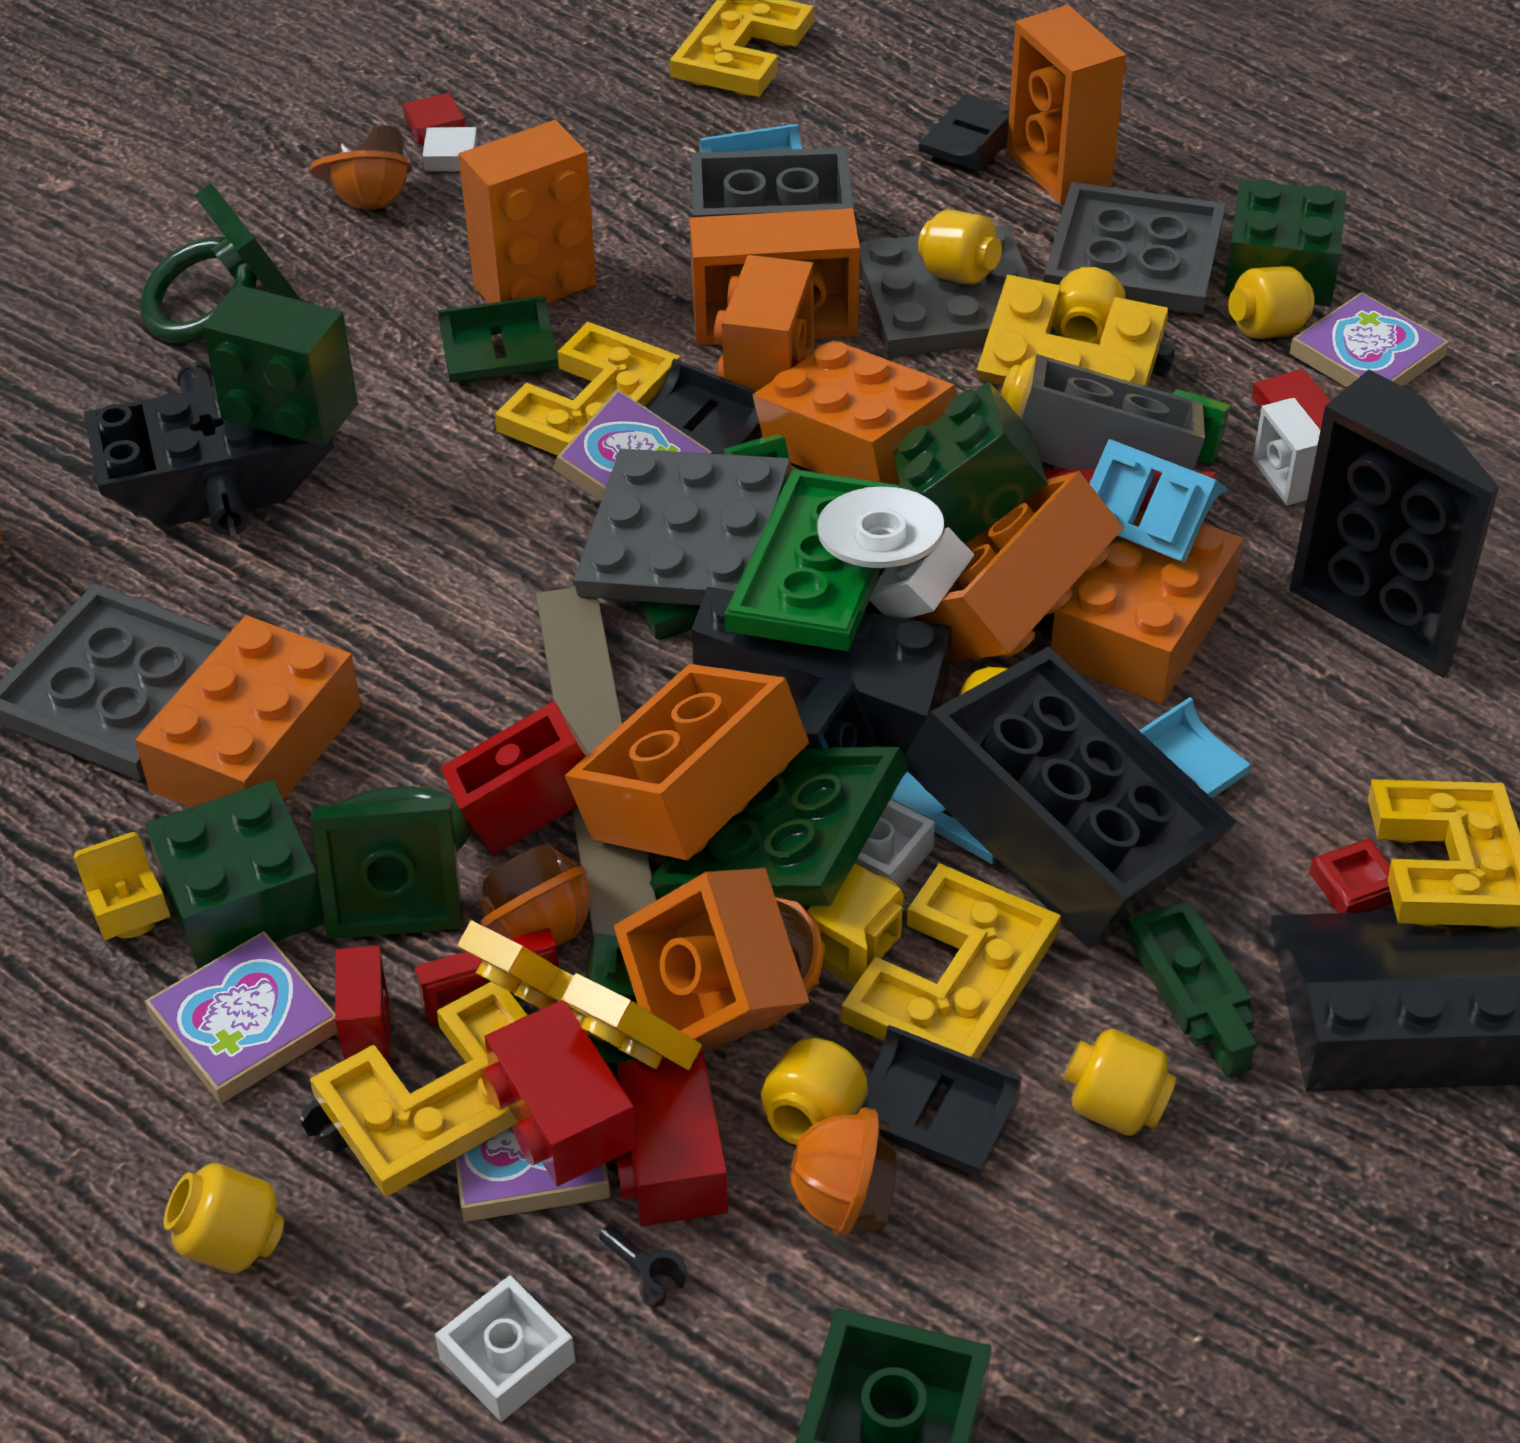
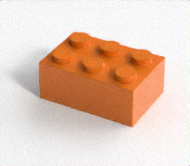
(1064, 101)
(529, 215)
(816, 236)
(849, 411)
(1025, 568)
(1145, 612)
(249, 716)
(688, 760)

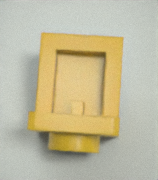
(121, 887)

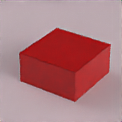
(362, 1001)

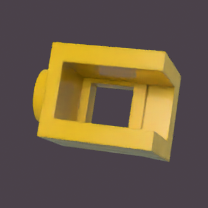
(859, 923)

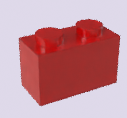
(517, 778)
(559, 1093)
(679, 1153)

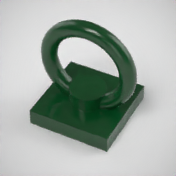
(236, 251)
(390, 862)

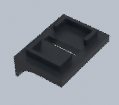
(969, 133)
(692, 392)
(968, 1118)

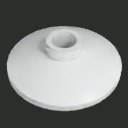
(880, 527)

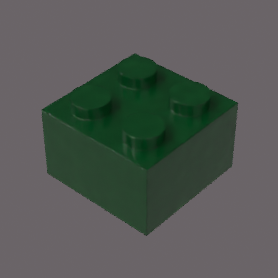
(1288, 229)
(281, 365)
(972, 461)
(236, 871)
(895, 1384)

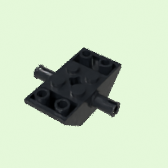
(188, 463)

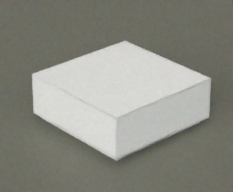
(443, 146)

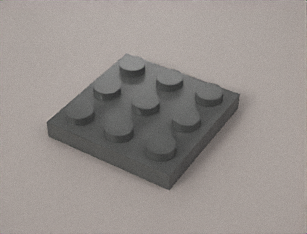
(1147, 240)
(926, 312)
(678, 524)
(104, 676)

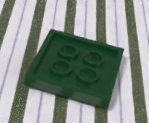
(801, 825)

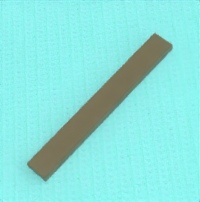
(588, 698)

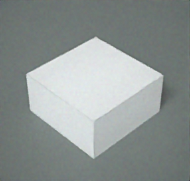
(1286, 449)
(922, 584)
(897, 843)
(505, 1348)

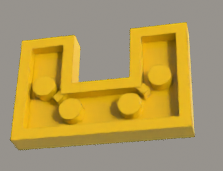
(716, 49)
(1024, 326)
(596, 355)
(1481, 840)
(998, 952)
(597, 1009)
(412, 1134)

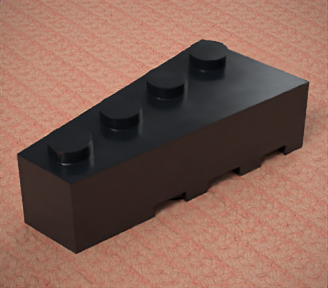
(892, 660)

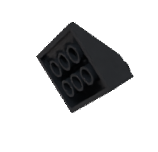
(1393, 521)
(1065, 793)
(1400, 1001)

